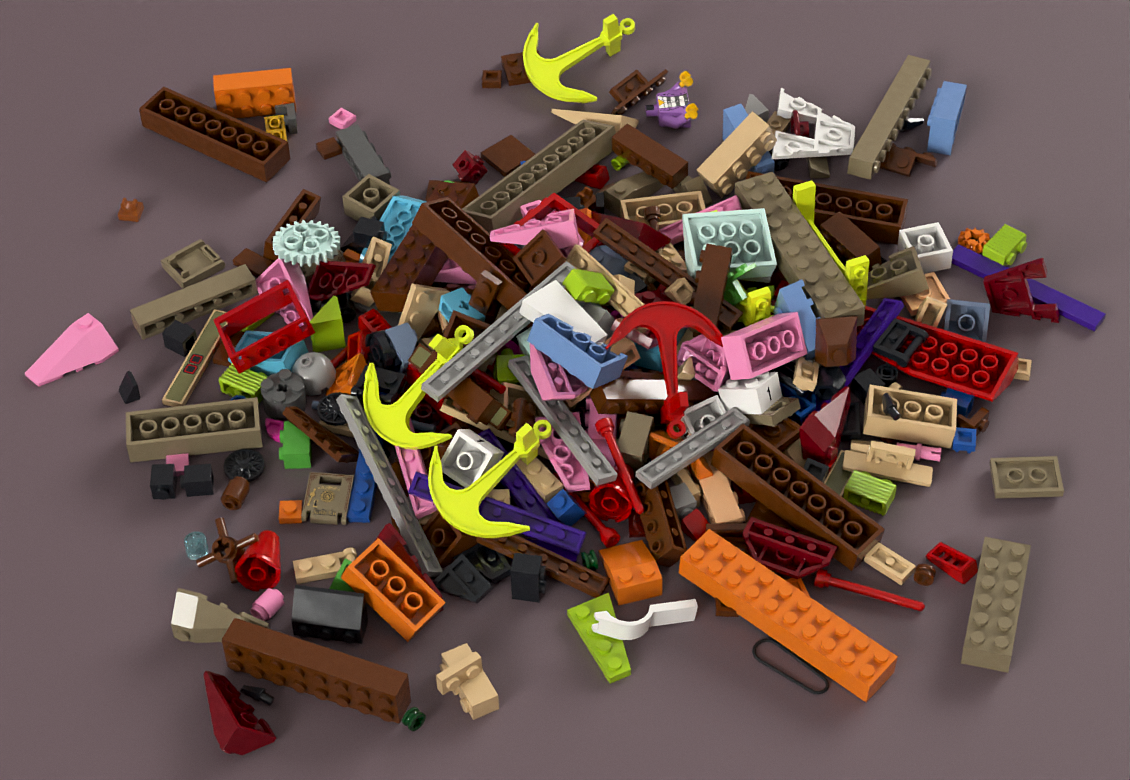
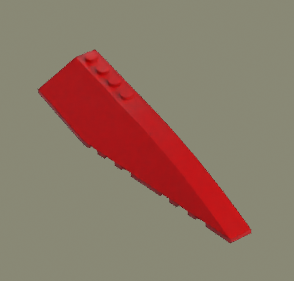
(954, 360)

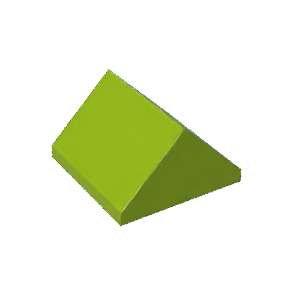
(328, 328)

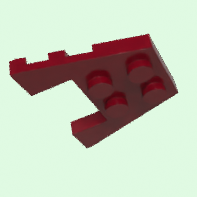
(1011, 295)

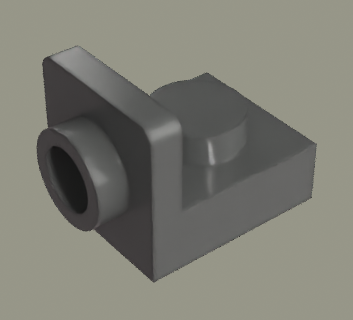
(288, 111)

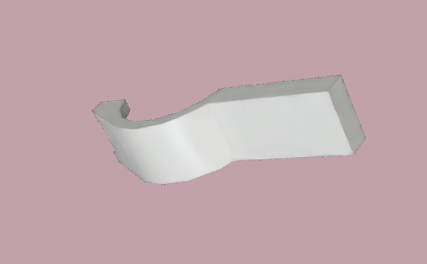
(657, 615)

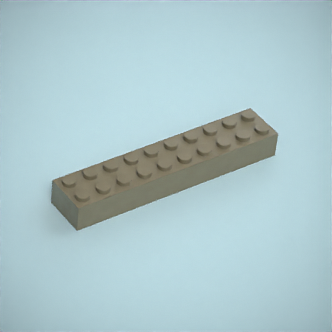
(543, 174)
(799, 250)

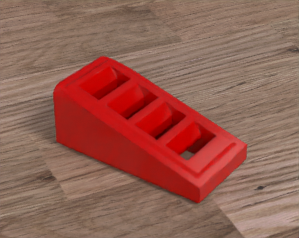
(595, 177)
(372, 319)
(356, 345)
(963, 572)

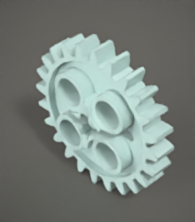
(306, 243)

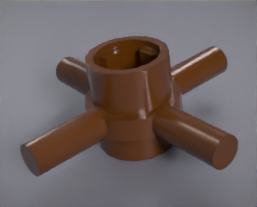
(227, 549)

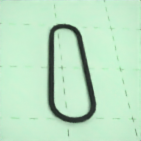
(784, 674)

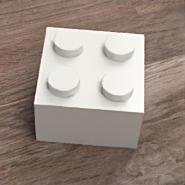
(930, 246)
(752, 394)
(701, 415)
(469, 457)

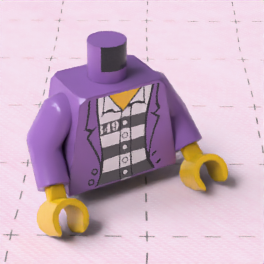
(673, 105)

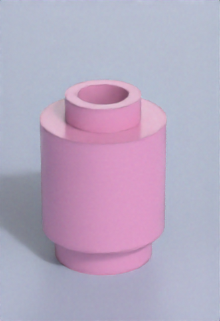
(267, 604)

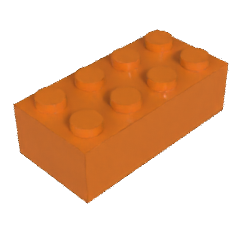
(253, 92)
(393, 589)

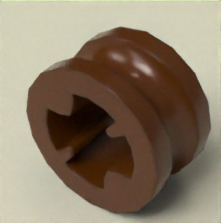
(924, 574)

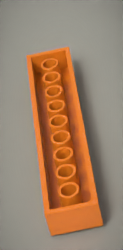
(788, 615)

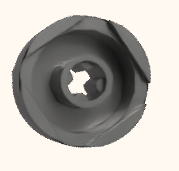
(282, 390)

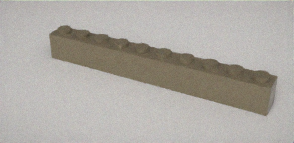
(889, 117)

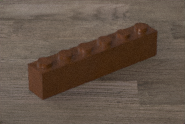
(643, 395)

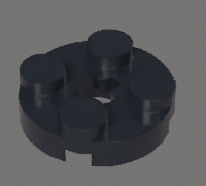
(381, 352)

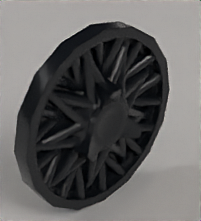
(329, 410)
(244, 463)

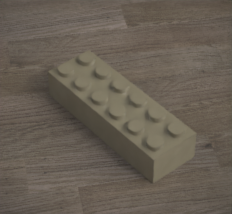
(193, 429)
(996, 604)

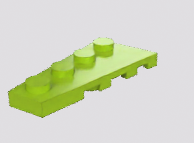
(606, 651)

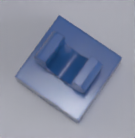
(964, 440)

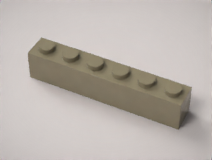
(194, 301)

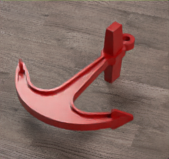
(665, 321)

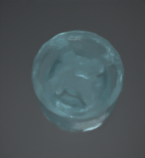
(196, 545)

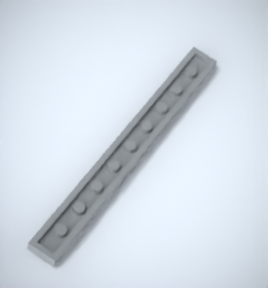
(485, 344)
(389, 485)

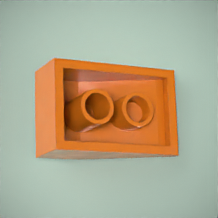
(631, 572)

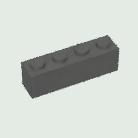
(361, 154)

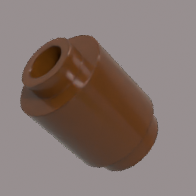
(235, 493)

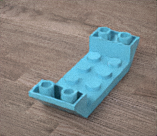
(397, 221)

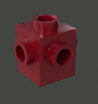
(470, 167)

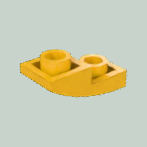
(276, 126)

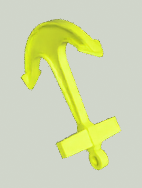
(546, 72)
(392, 420)
(461, 507)

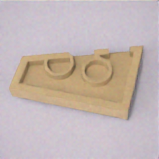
(421, 306)

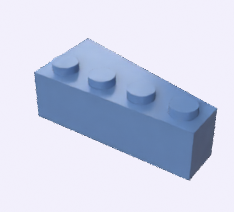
(945, 117)
(576, 351)

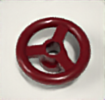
(799, 128)
(424, 414)

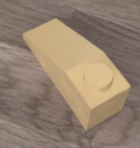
(376, 254)

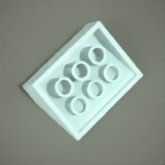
(741, 230)

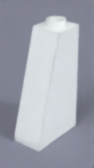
(559, 303)

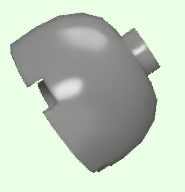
(315, 372)

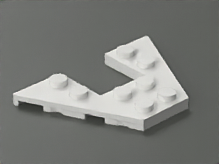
(831, 135)

